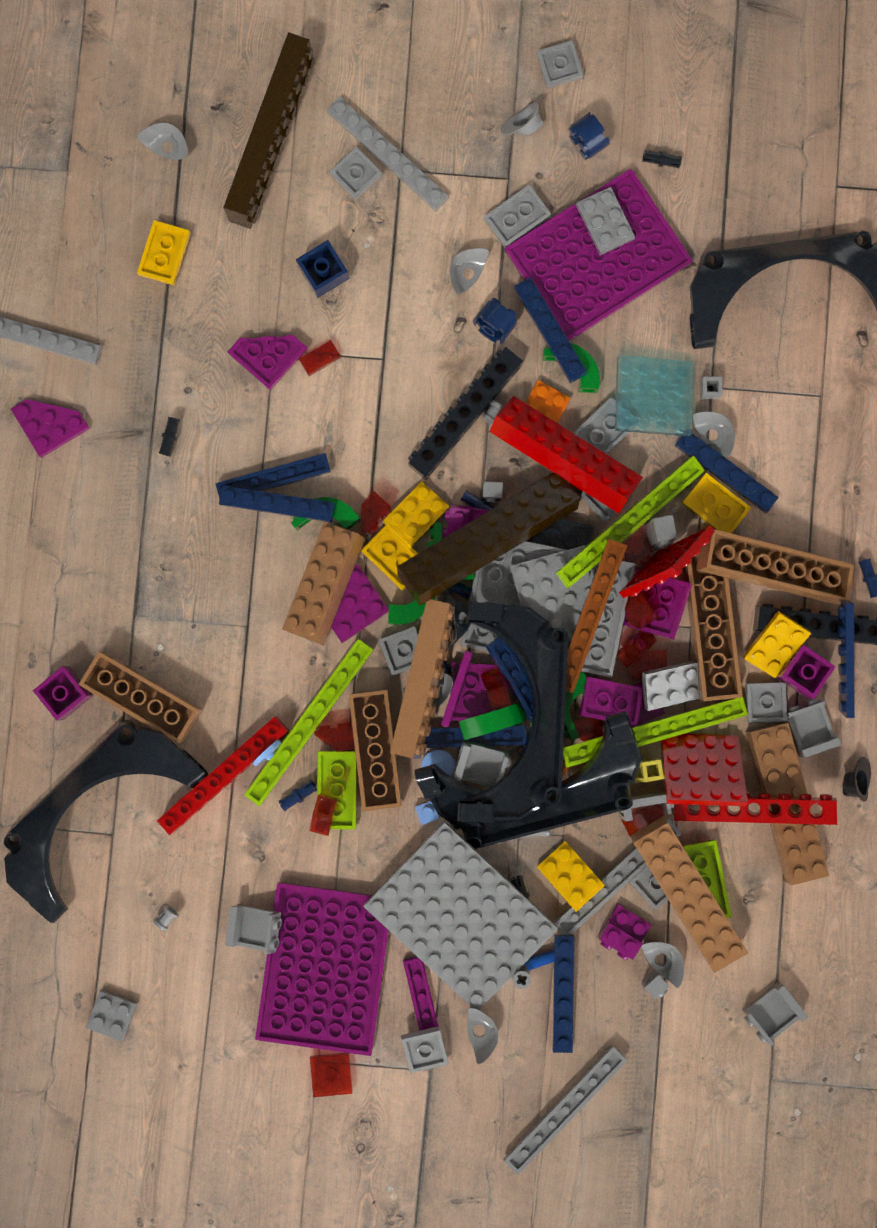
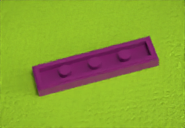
(456, 689)
(420, 993)

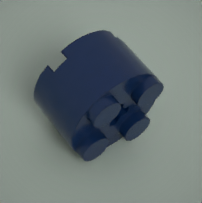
(588, 134)
(495, 321)

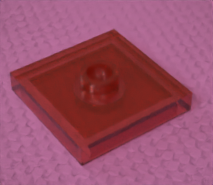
(331, 1074)

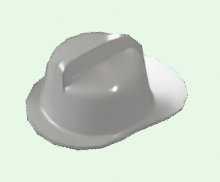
(523, 122)

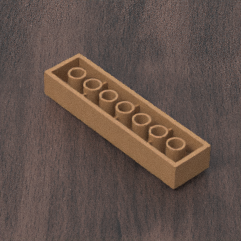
(776, 567)
(712, 634)
(424, 680)
(780, 773)
(688, 894)

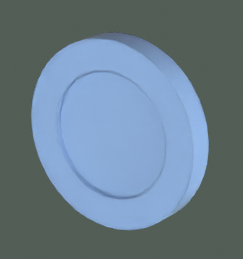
(268, 753)
(441, 759)

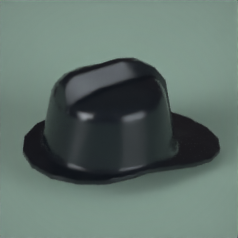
(857, 781)

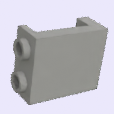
(811, 728)
(480, 764)
(646, 799)
(253, 928)
(773, 1013)

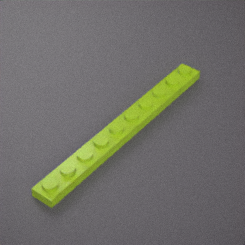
(630, 521)
(308, 722)
(663, 728)

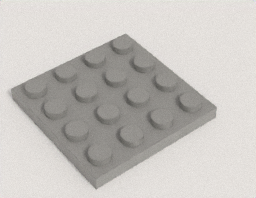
(546, 594)

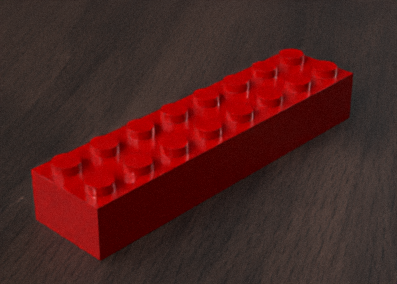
(565, 454)

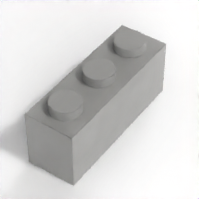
(660, 532)

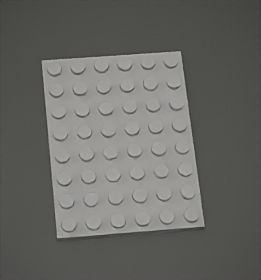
(496, 585)
(460, 916)

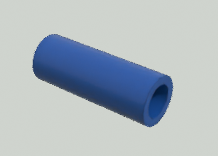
(540, 960)

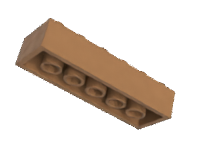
(323, 583)
(140, 697)
(373, 744)

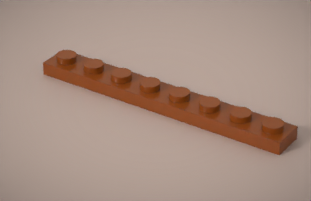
(593, 610)

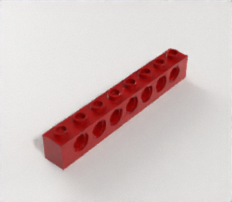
(222, 776)
(827, 816)

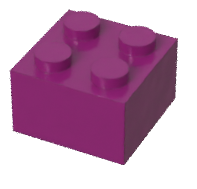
(806, 672)
(62, 693)

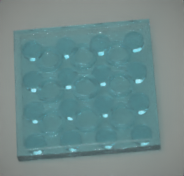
(654, 396)

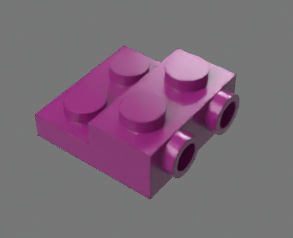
(460, 516)
(624, 932)

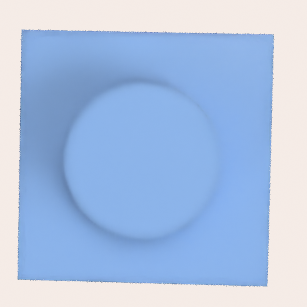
(426, 812)

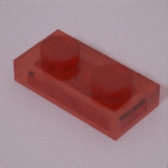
(319, 358)

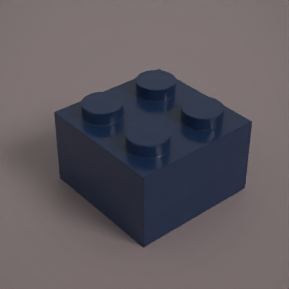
(322, 269)

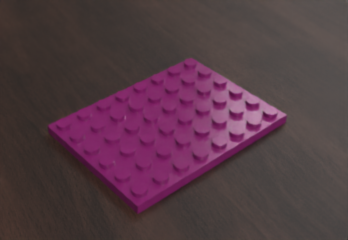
(589, 286)
(325, 972)

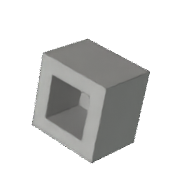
(716, 385)
(492, 491)
(655, 985)

